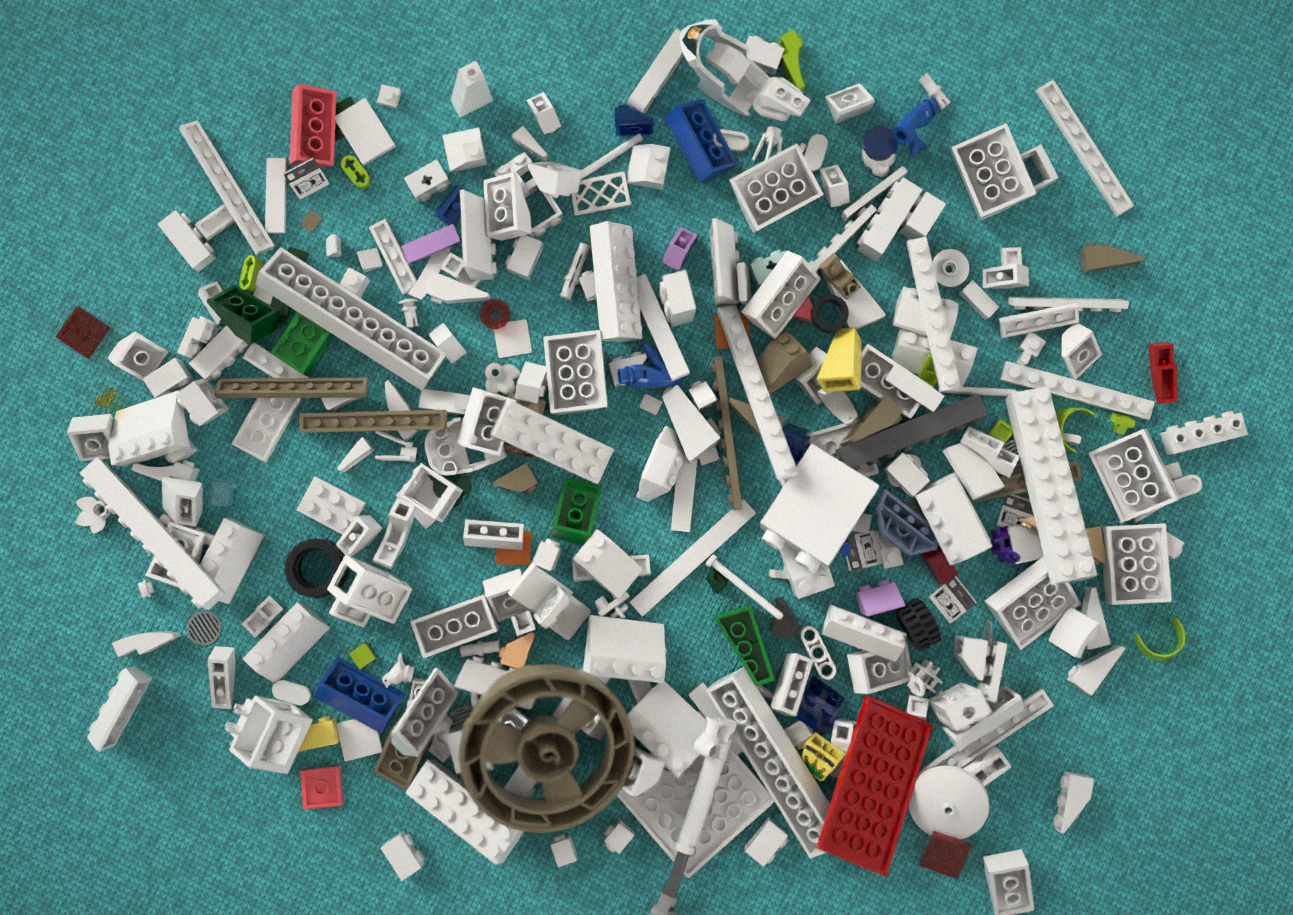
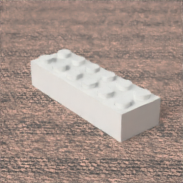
(616, 282)
(551, 441)
(448, 800)

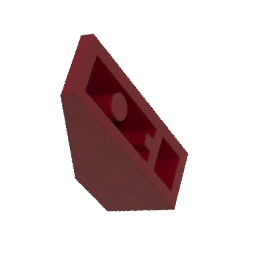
(939, 565)

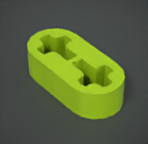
(358, 170)
(250, 272)

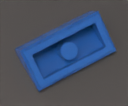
(450, 208)

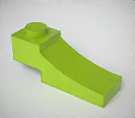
(789, 61)

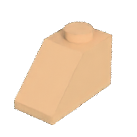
(517, 651)

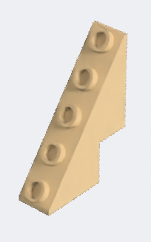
(1094, 537)

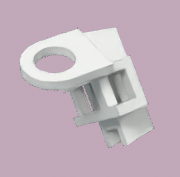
(919, 680)

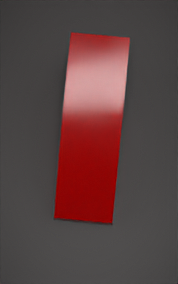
(1163, 371)

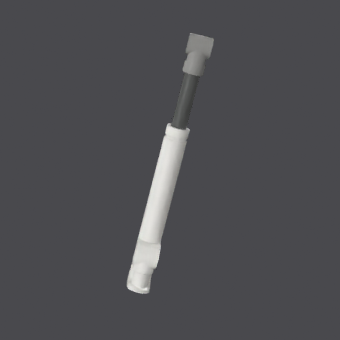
(714, 747)

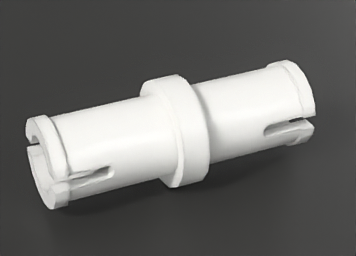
(934, 91)
(480, 648)

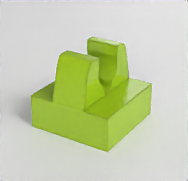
(1122, 423)

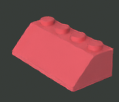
(313, 125)

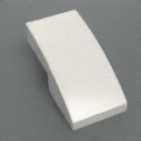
(454, 267)
(263, 616)

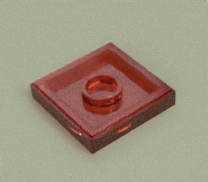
(82, 332)
(945, 854)

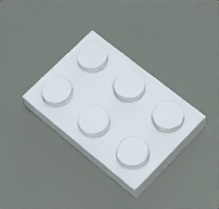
(330, 505)
(995, 661)

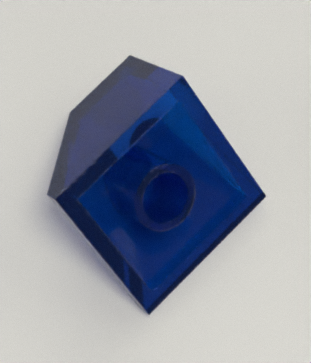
(632, 121)

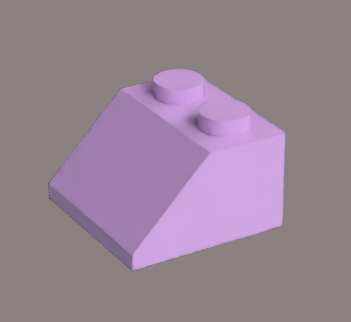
(879, 598)

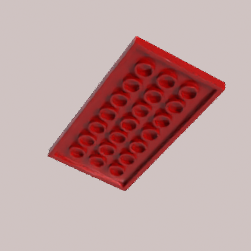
(875, 786)

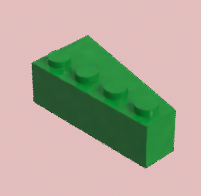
(746, 639)

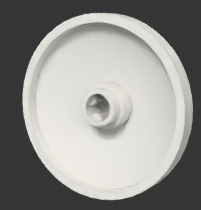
(949, 802)

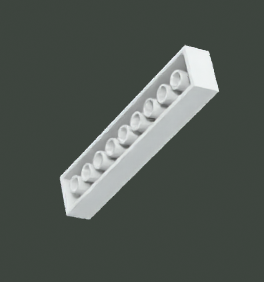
(350, 318)
(1050, 486)
(772, 756)

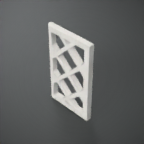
(607, 179)

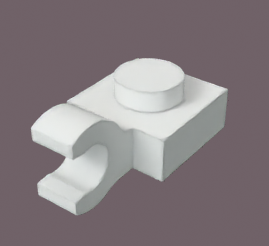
(1031, 347)

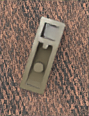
(1105, 257)

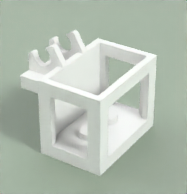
(368, 595)
(268, 732)

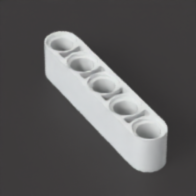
(657, 74)

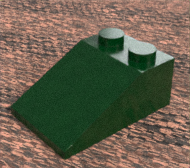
(244, 314)

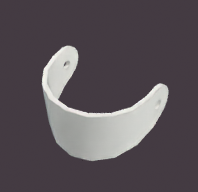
(839, 405)

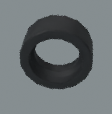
(829, 299)

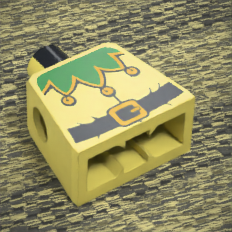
(821, 756)

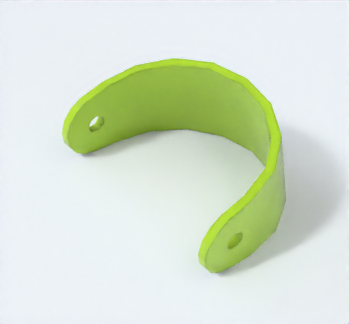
(1062, 415)
(1158, 657)

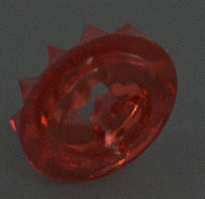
(497, 305)

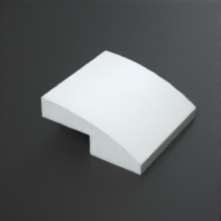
(1074, 632)

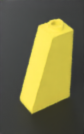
(842, 363)

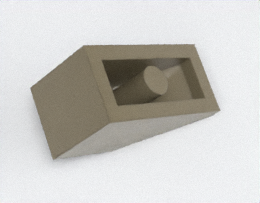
(519, 480)

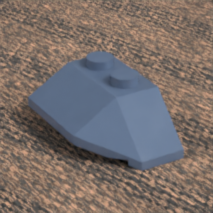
(904, 526)

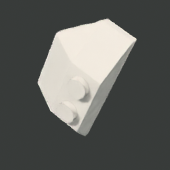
(661, 466)

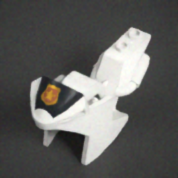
(770, 97)

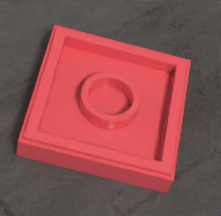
(321, 787)

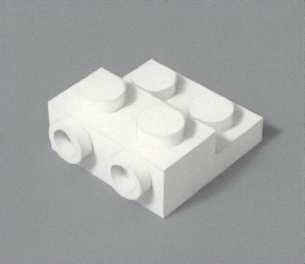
(198, 333)

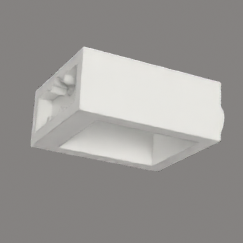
(1043, 165)
(554, 220)
(446, 501)

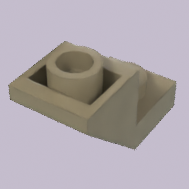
(839, 277)

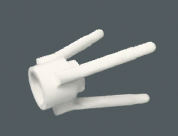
(772, 138)
(407, 454)

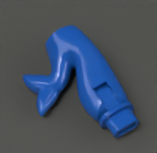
(917, 117)
(645, 376)

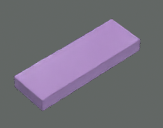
(431, 244)

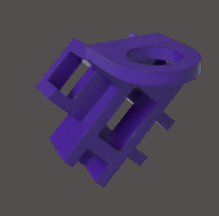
(1002, 547)

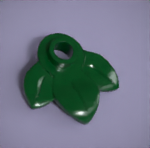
(463, 483)

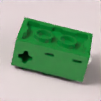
(302, 344)

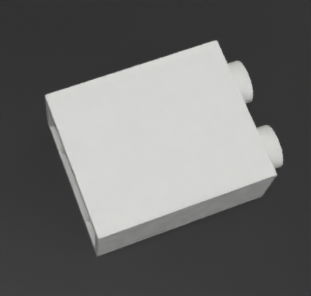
(817, 509)

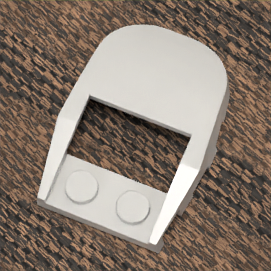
(449, 457)

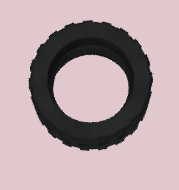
(294, 561)

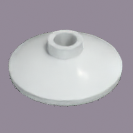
(954, 260)

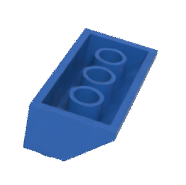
(695, 133)
(359, 695)

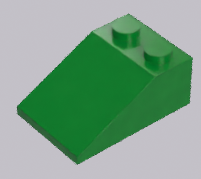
(576, 511)

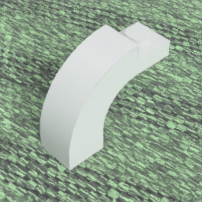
(398, 529)

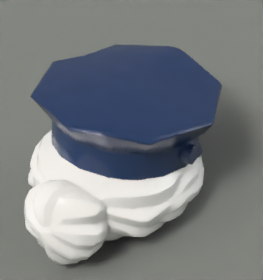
(879, 150)

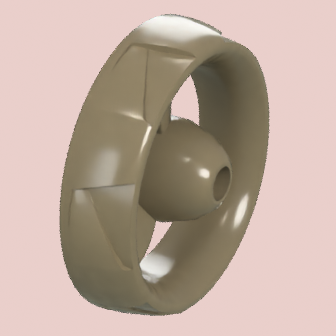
(545, 749)

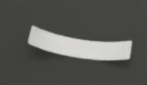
(422, 285)

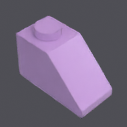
(679, 248)

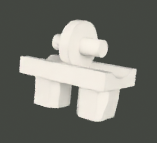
(605, 607)

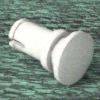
(410, 312)

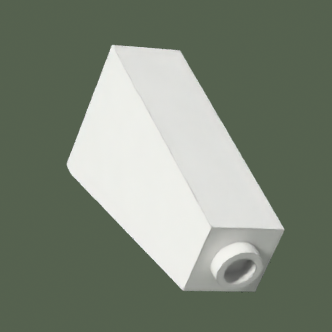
(470, 90)
(861, 306)
(691, 427)

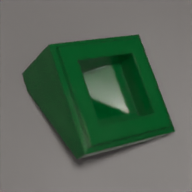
(716, 580)

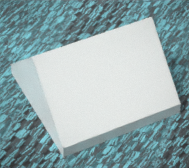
(849, 103)

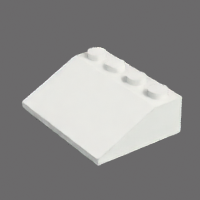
(993, 171)
(775, 188)
(477, 247)
(724, 262)
(575, 372)
(148, 431)
(1134, 475)
(1136, 564)
(1031, 604)
(625, 649)
(480, 675)
(668, 727)

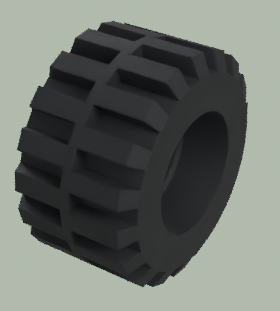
(918, 624)

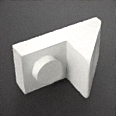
(889, 553)

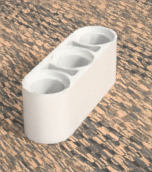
(824, 659)

